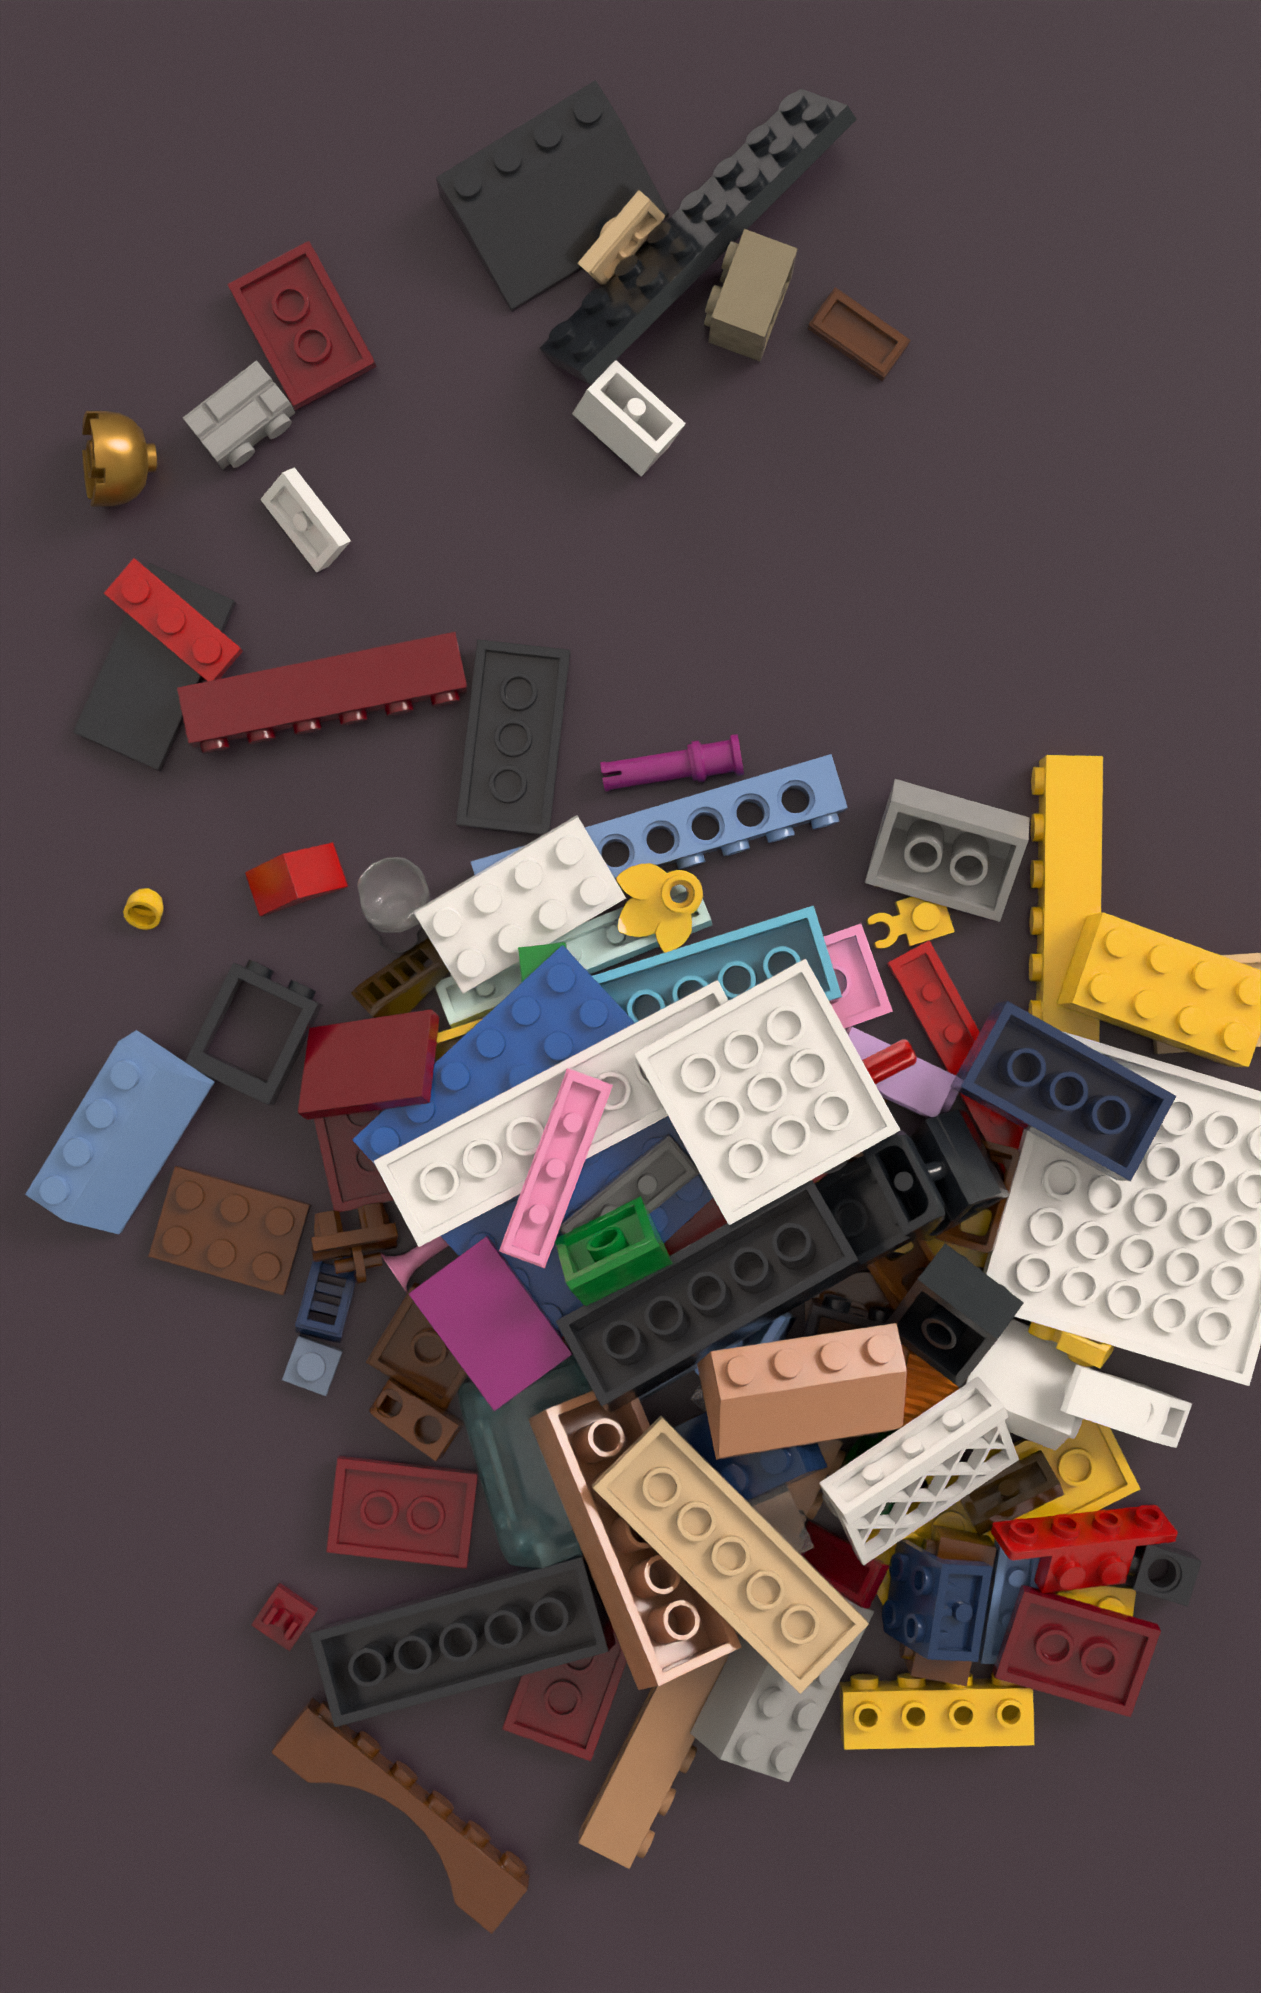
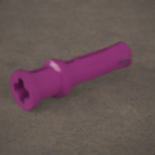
(696, 761)

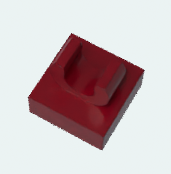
(284, 1617)

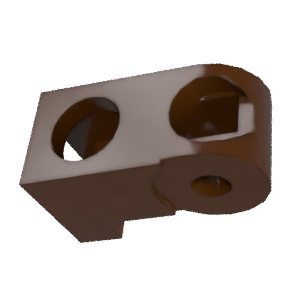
(416, 1419)

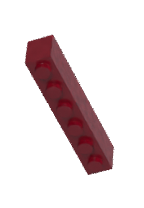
(322, 691)

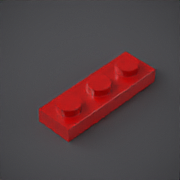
(173, 621)

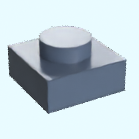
(312, 1365)

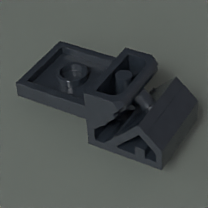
(912, 1186)

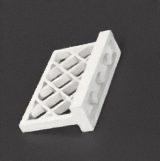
(920, 1449)

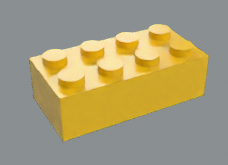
(1165, 990)

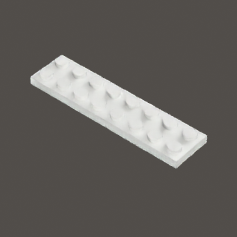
(489, 1149)

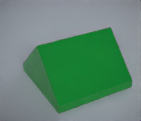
(611, 1252)

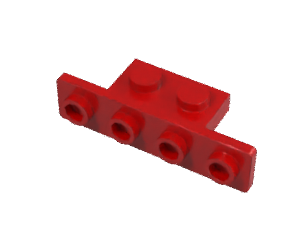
(1084, 1546)

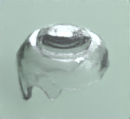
(391, 894)

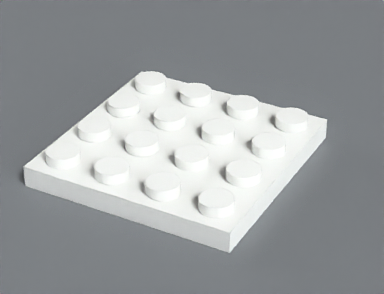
(767, 1091)

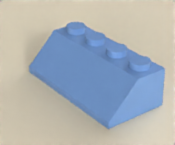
(120, 1135)

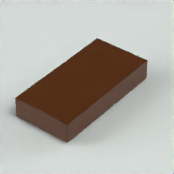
(858, 334)

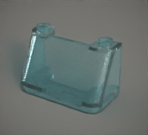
(513, 1471)

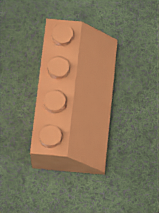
(804, 1390)

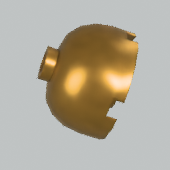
(115, 458)

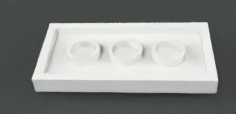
(519, 904)

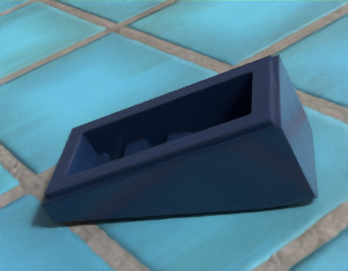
(319, 1329)

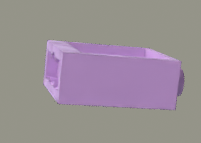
(918, 1088)

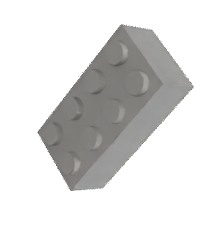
(761, 1718)

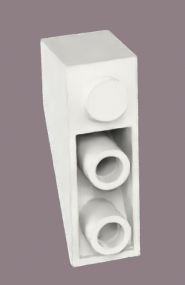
(1125, 1406)

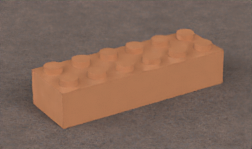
(652, 1608)

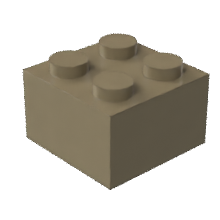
(752, 293)

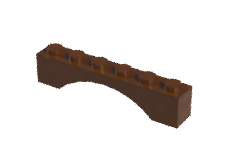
(480, 1876)

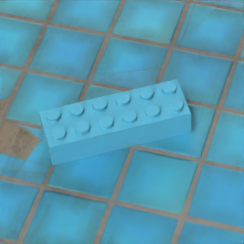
(734, 959)

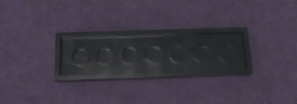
(696, 234)

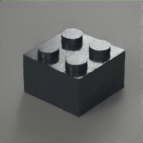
(953, 1315)

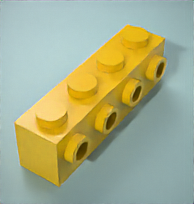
(934, 1713)

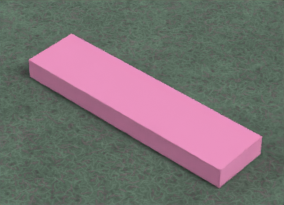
(556, 1168)

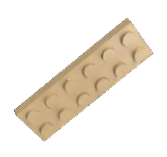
(730, 1554)

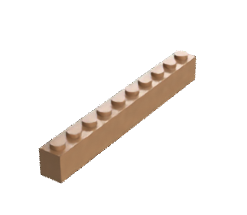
(661, 1736)

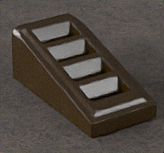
(392, 989)

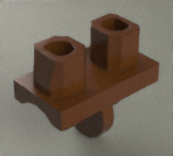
(333, 1243)

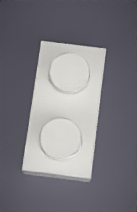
(305, 519)

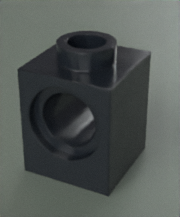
(1179, 1581)

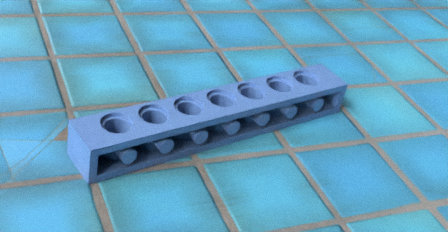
(813, 778)

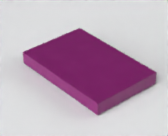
(490, 1323)

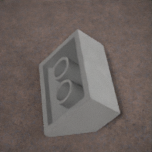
(948, 850)

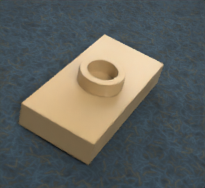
(621, 237)

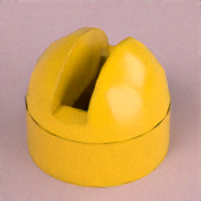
(144, 909)

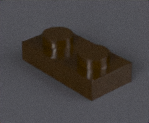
(1012, 1492)

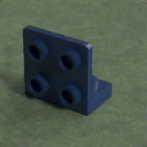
(936, 1603)

